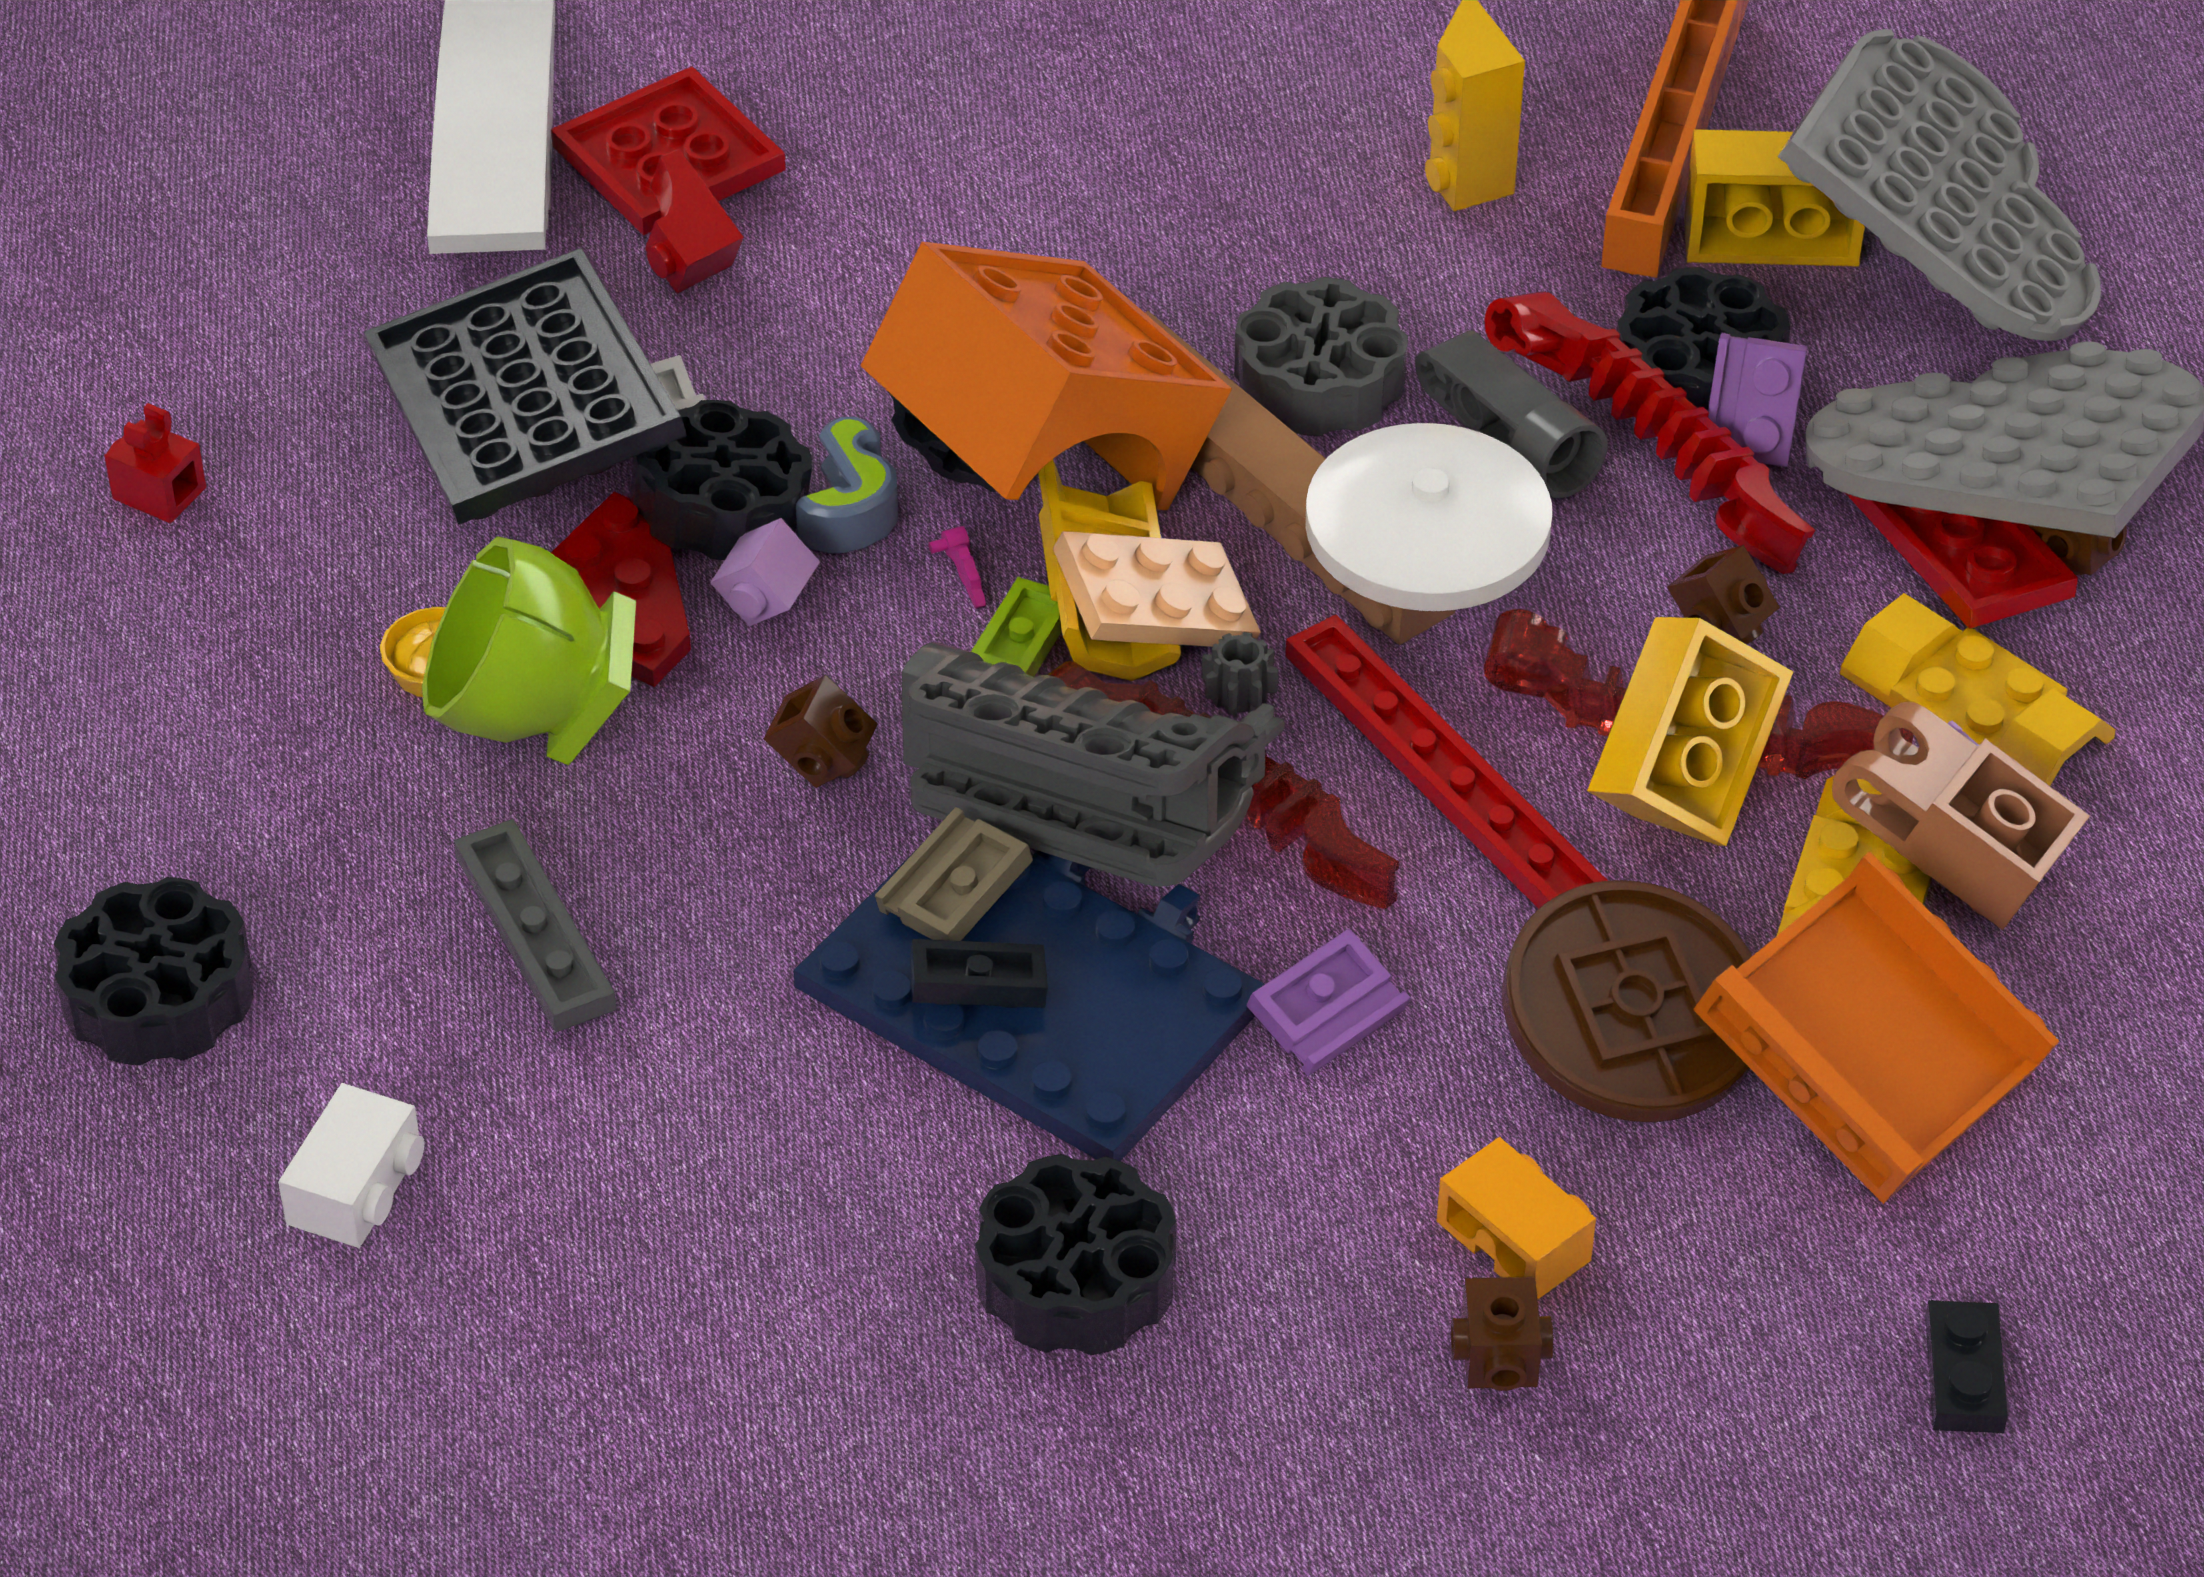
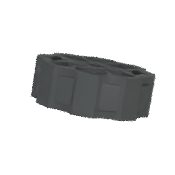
(1321, 355)

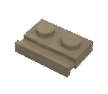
(954, 877)

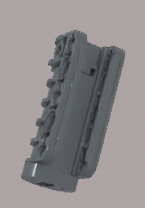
(1076, 768)

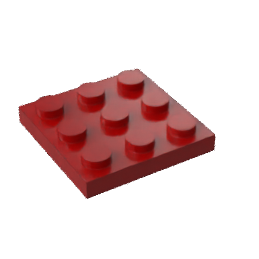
(624, 140)

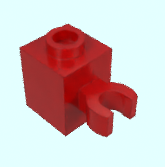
(155, 467)

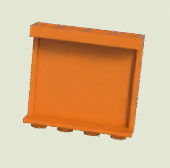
(1877, 1027)

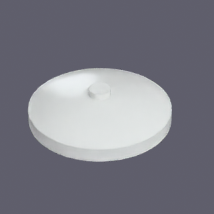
(1428, 517)

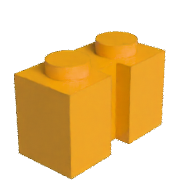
(1516, 1216)

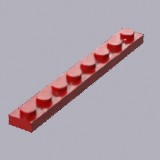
(1439, 762)

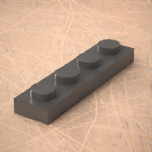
(535, 925)

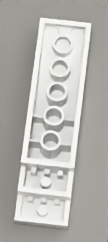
(492, 127)

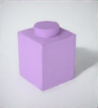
(765, 572)

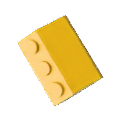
(1474, 110)
(1690, 729)

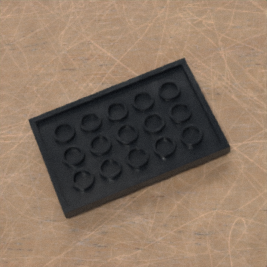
(523, 386)

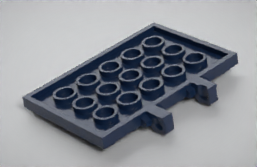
(1123, 1019)

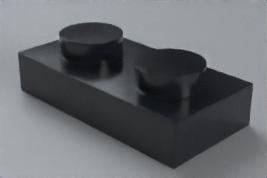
(978, 973)
(1966, 1366)

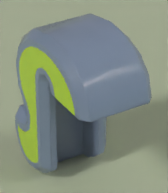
(862, 495)

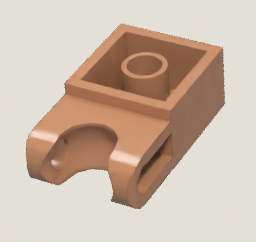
(1958, 810)

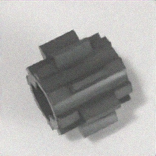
(1239, 673)

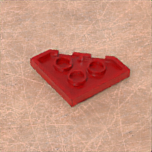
(620, 555)

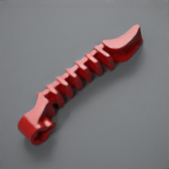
(1719, 467)

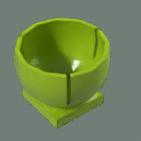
(528, 652)

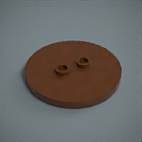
(1608, 998)

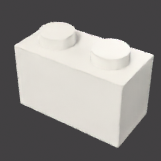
(351, 1165)

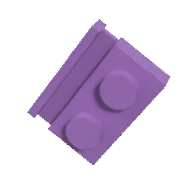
(1758, 394)
(1328, 1001)

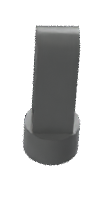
(1510, 405)

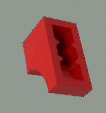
(694, 231)

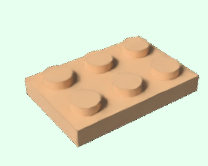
(1154, 589)

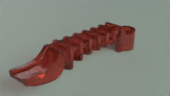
(1534, 661)
(1285, 806)

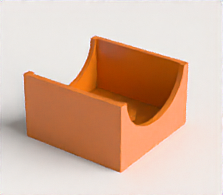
(1035, 356)

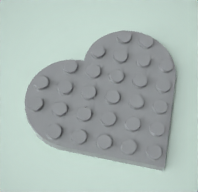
(1943, 178)
(2031, 442)

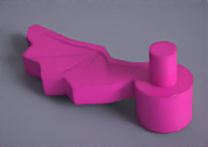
(957, 547)

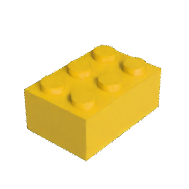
(1755, 211)

